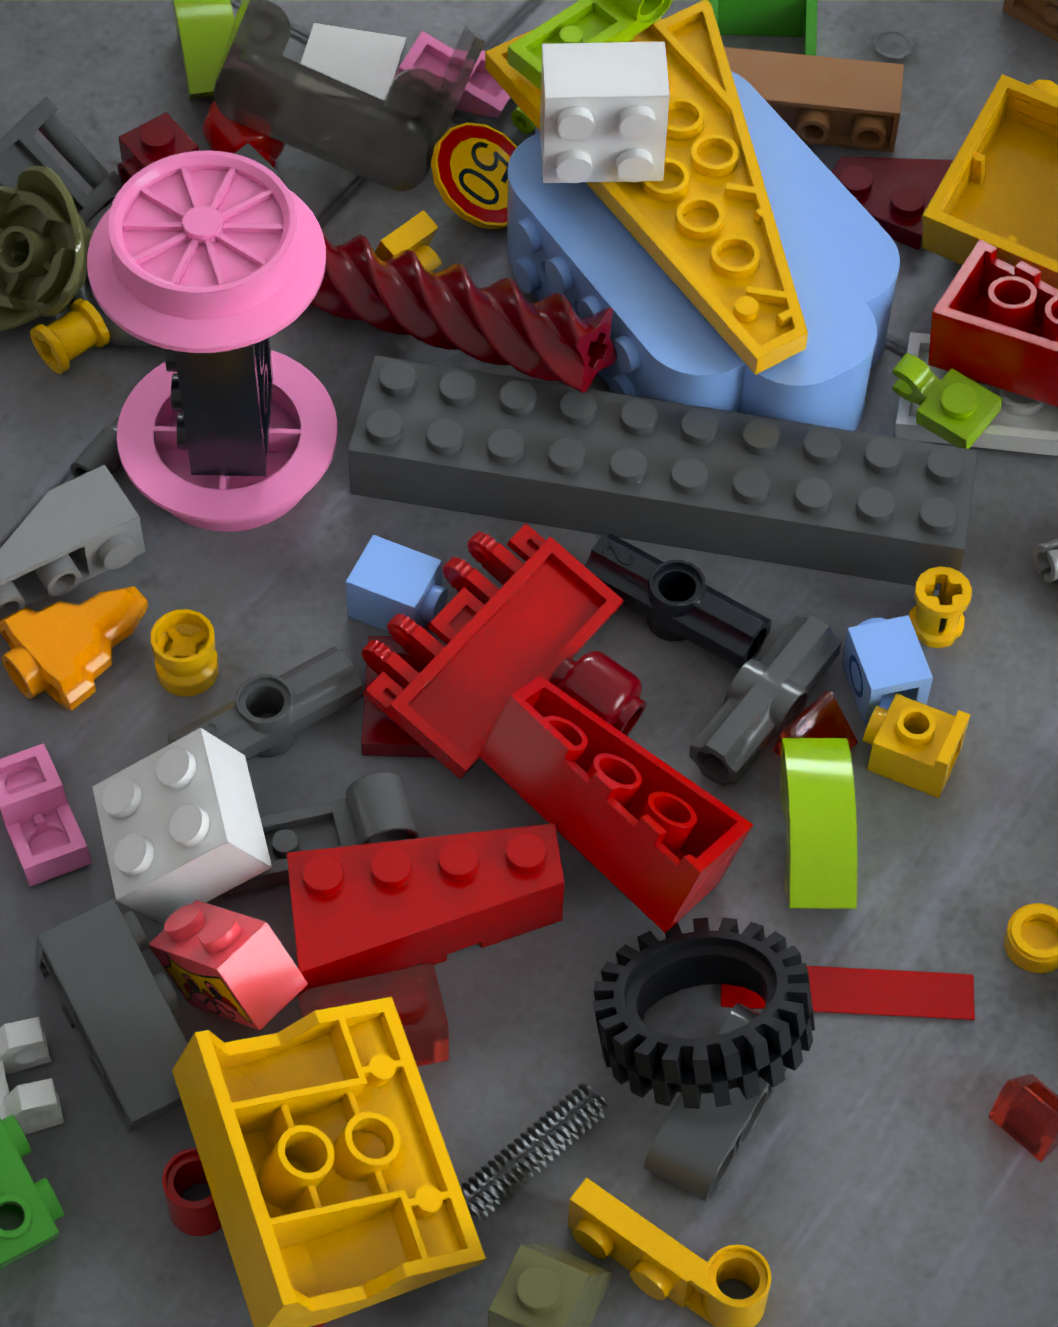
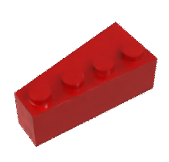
(999, 326)
(615, 801)
(420, 899)

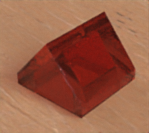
(819, 720)
(1028, 1114)

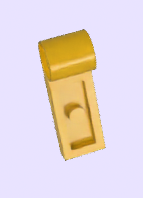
(664, 1265)

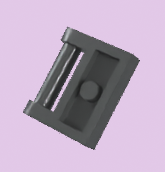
(21, 151)

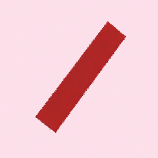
(877, 993)

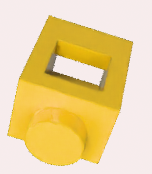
(915, 743)

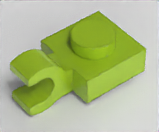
(948, 407)

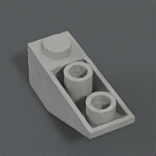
(67, 540)

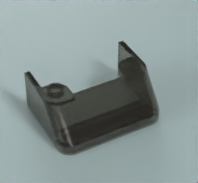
(331, 120)

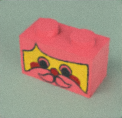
(227, 963)

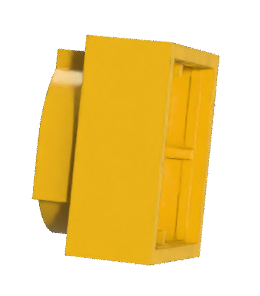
(1003, 184)

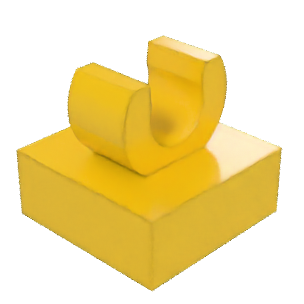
(412, 235)

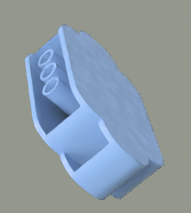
(665, 348)

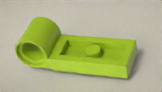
(584, 23)

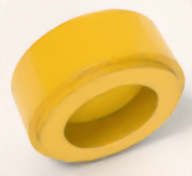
(1033, 938)

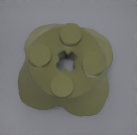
(40, 248)

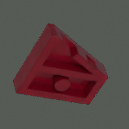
(894, 191)

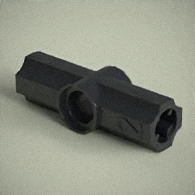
(703, 616)

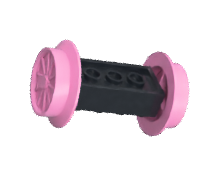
(209, 266)

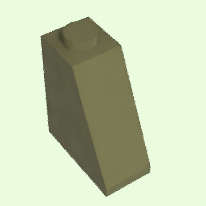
(549, 1289)

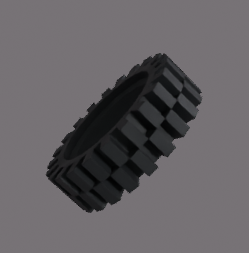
(713, 1062)

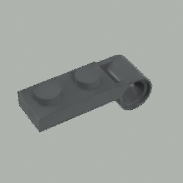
(372, 812)

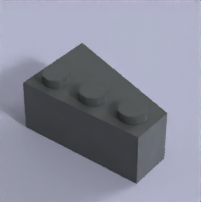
(117, 1008)

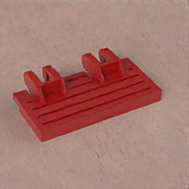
(492, 640)

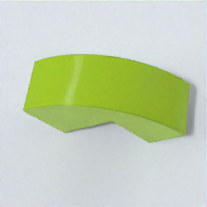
(203, 38)
(820, 823)

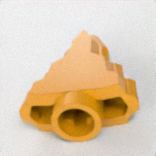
(69, 643)

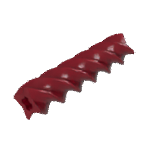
(454, 314)

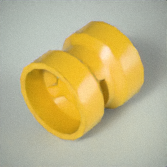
(184, 652)

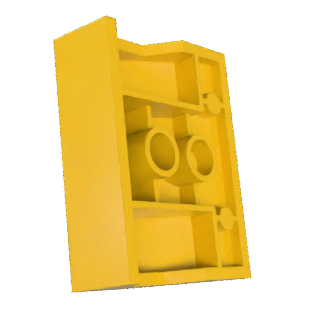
(325, 1164)

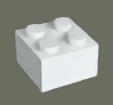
(603, 112)
(181, 826)

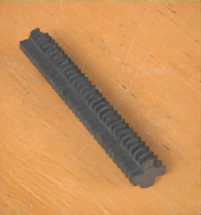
(531, 1150)

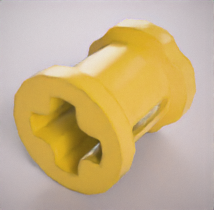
(70, 335)
(950, 604)

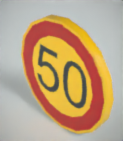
(473, 173)

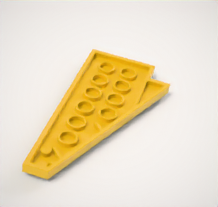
(711, 212)

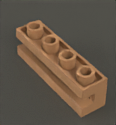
(827, 97)

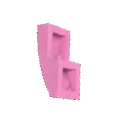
(482, 92)
(39, 817)

